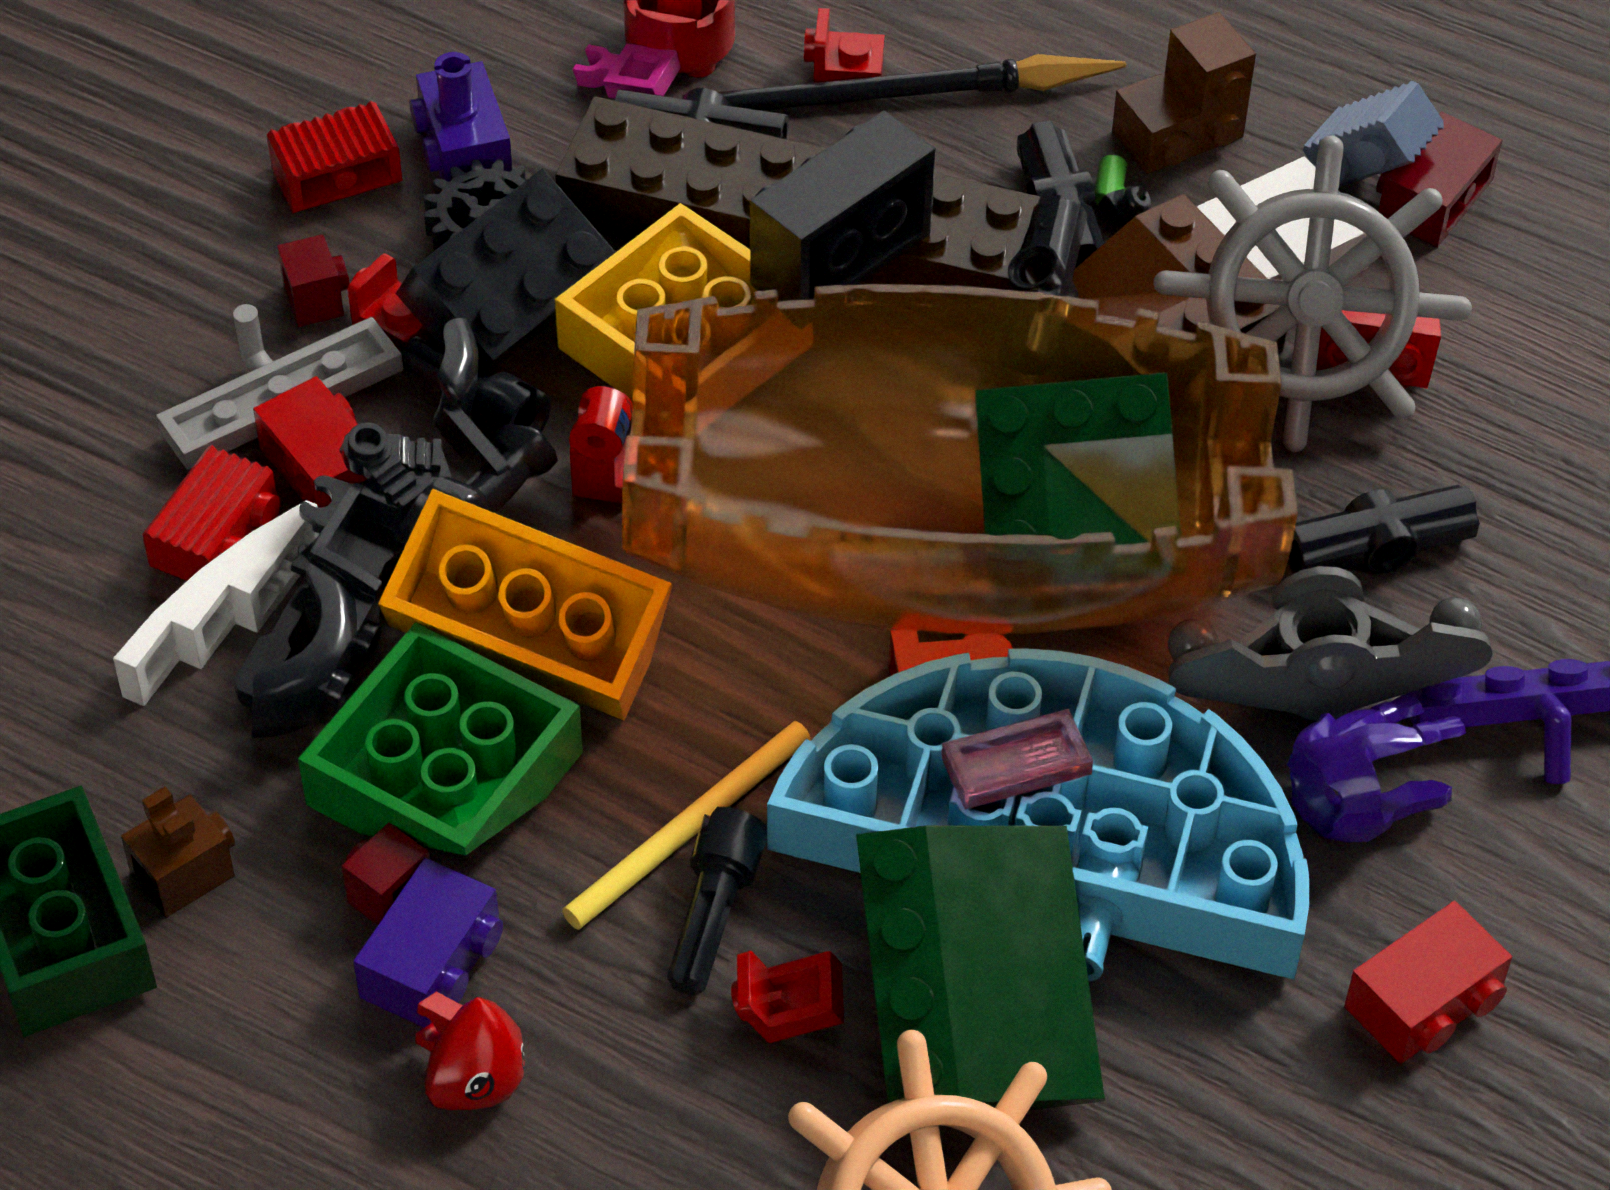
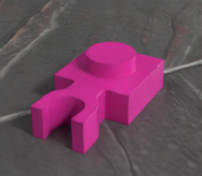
(633, 70)

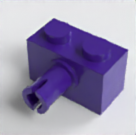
(459, 117)

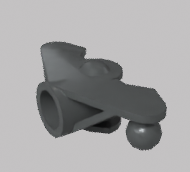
(1326, 650)

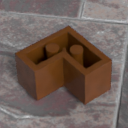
(1193, 103)

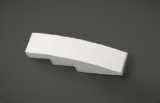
(232, 589)

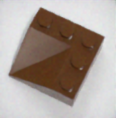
(1161, 239)

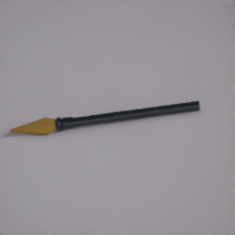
(1035, 72)

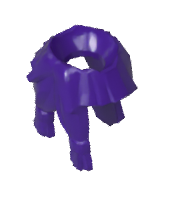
(1340, 758)

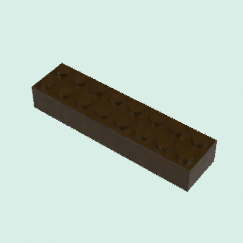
(641, 162)

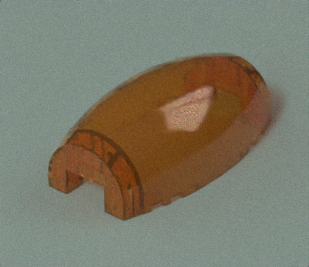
(837, 458)

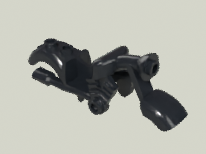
(366, 533)

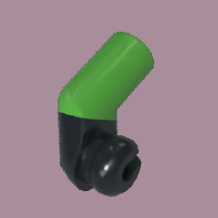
(1111, 194)

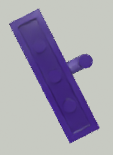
(1521, 695)

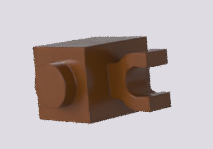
(178, 851)

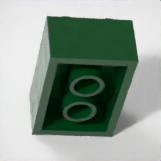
(64, 916)

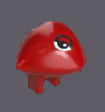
(473, 1054)

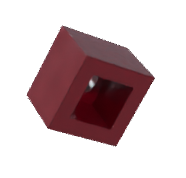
(312, 280)
(380, 870)

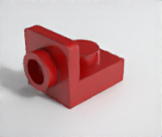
(842, 53)
(374, 296)

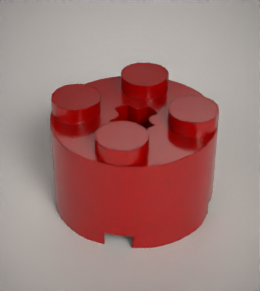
(696, 29)

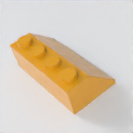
(528, 602)

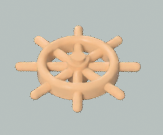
(996, 1133)

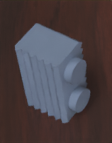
(1380, 132)

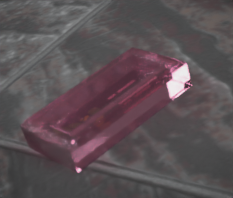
(1016, 759)

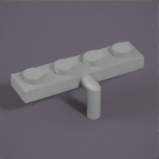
(226, 415)

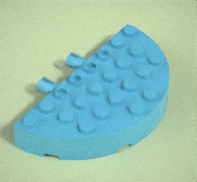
(1168, 837)

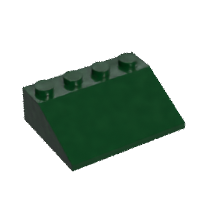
(982, 958)

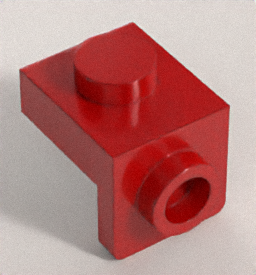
(789, 996)

